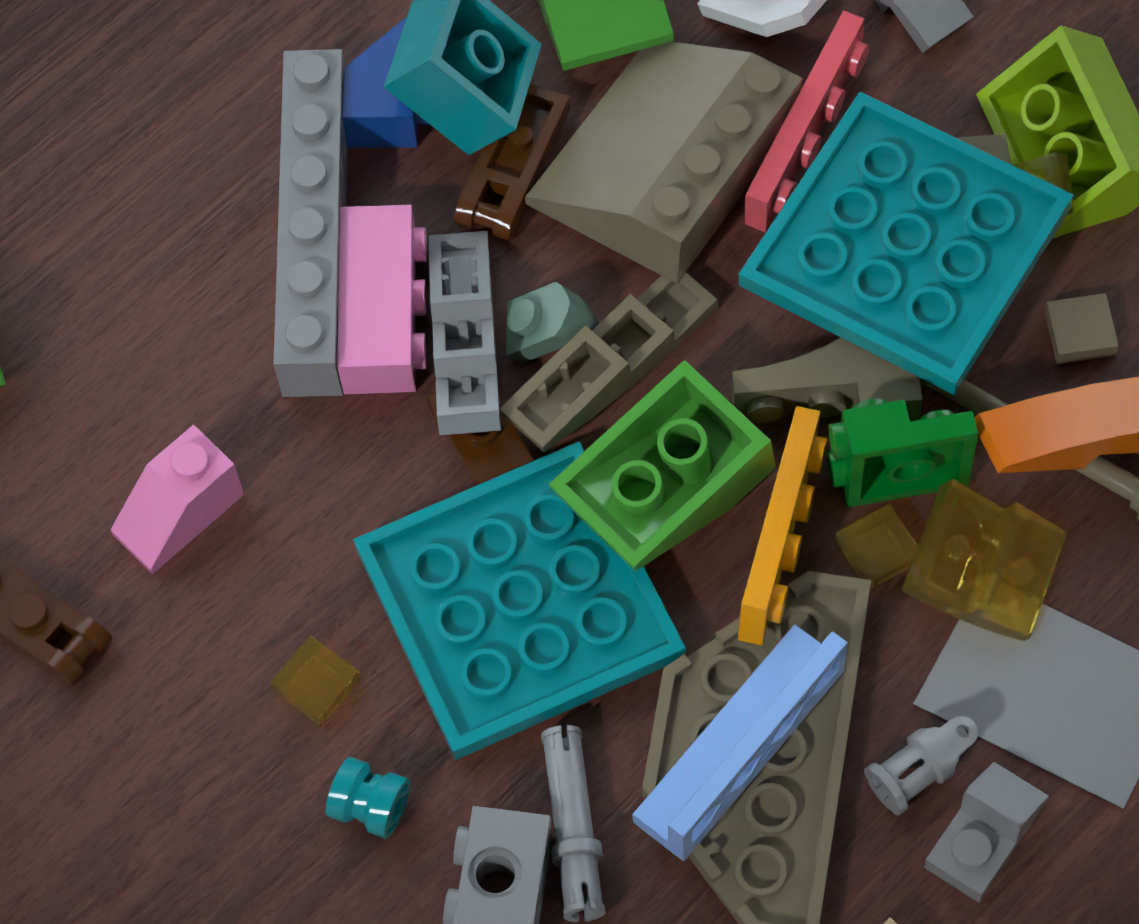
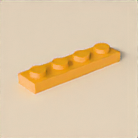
(778, 546)

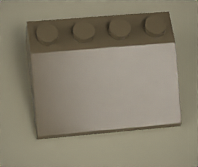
(668, 152)

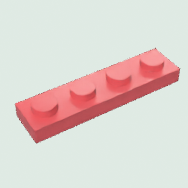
(798, 137)

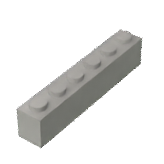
(309, 223)

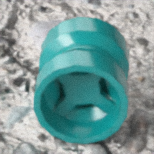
(368, 797)

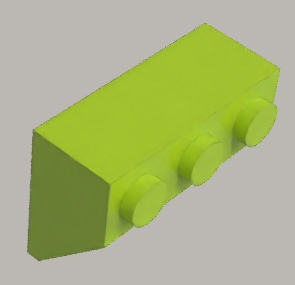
(1072, 104)

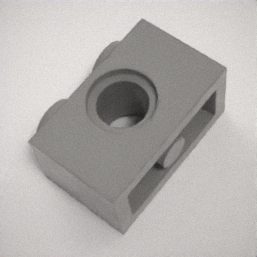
(505, 843)

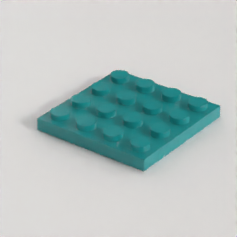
(906, 242)
(513, 606)

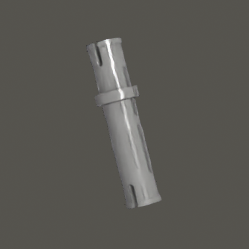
(575, 846)

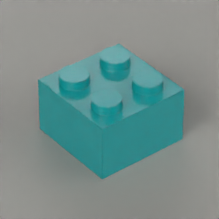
(463, 69)

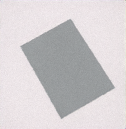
(1052, 700)

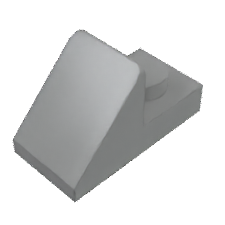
(985, 830)

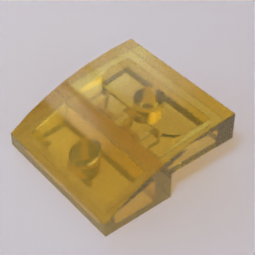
(984, 561)

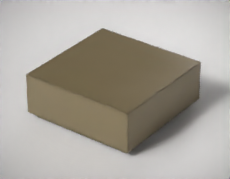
(1081, 328)

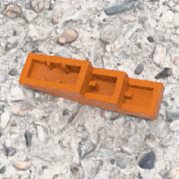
(1063, 428)

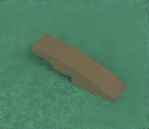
(608, 360)

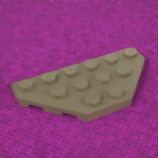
(776, 839)

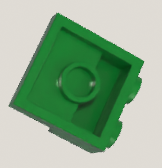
(889, 458)

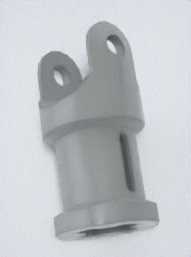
(931, 752)

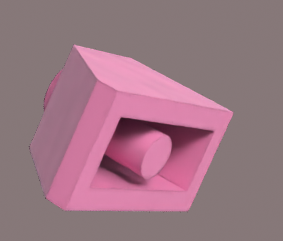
(176, 499)

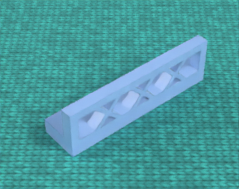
(741, 740)

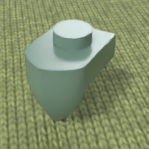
(545, 321)

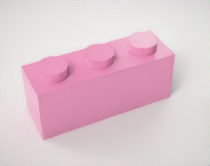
(380, 299)

